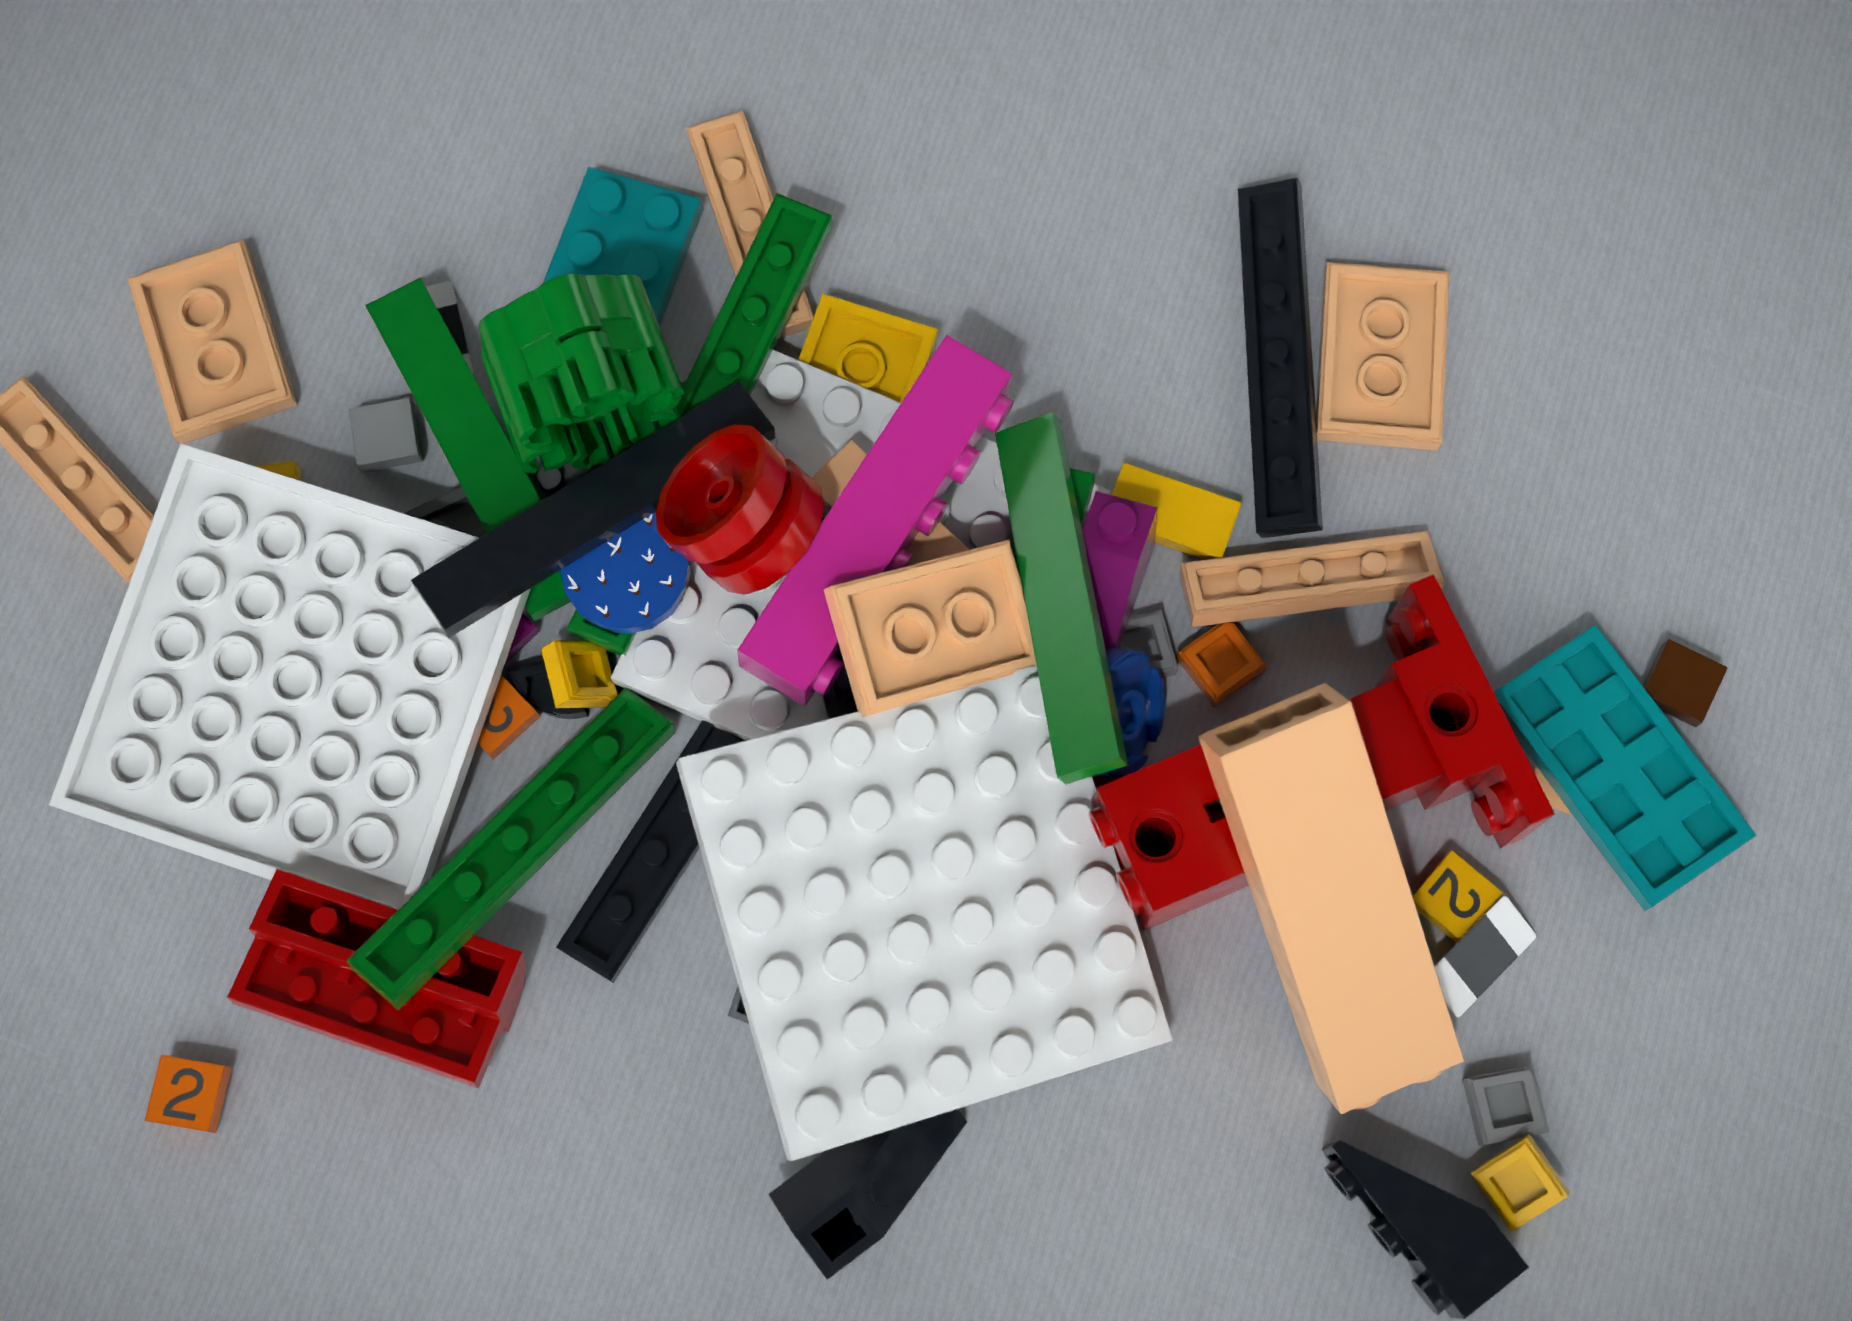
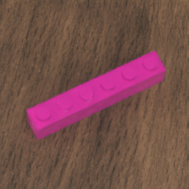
(879, 515)

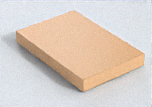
(212, 342)
(1382, 356)
(932, 627)

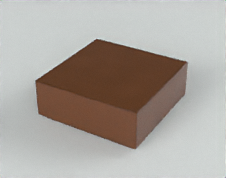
(1683, 682)

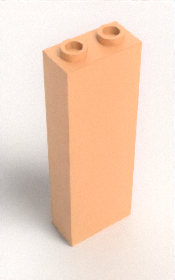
(1332, 896)

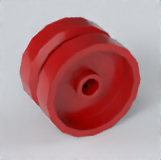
(740, 510)

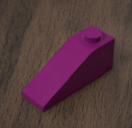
(1118, 551)

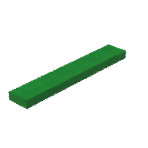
(460, 418)
(1060, 600)
(510, 848)

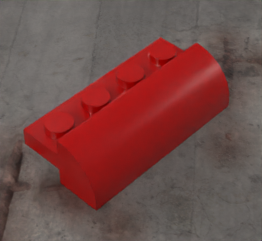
(303, 978)

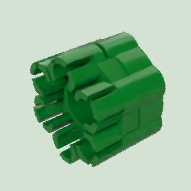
(575, 360)

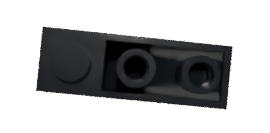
(860, 1189)
(1446, 1240)

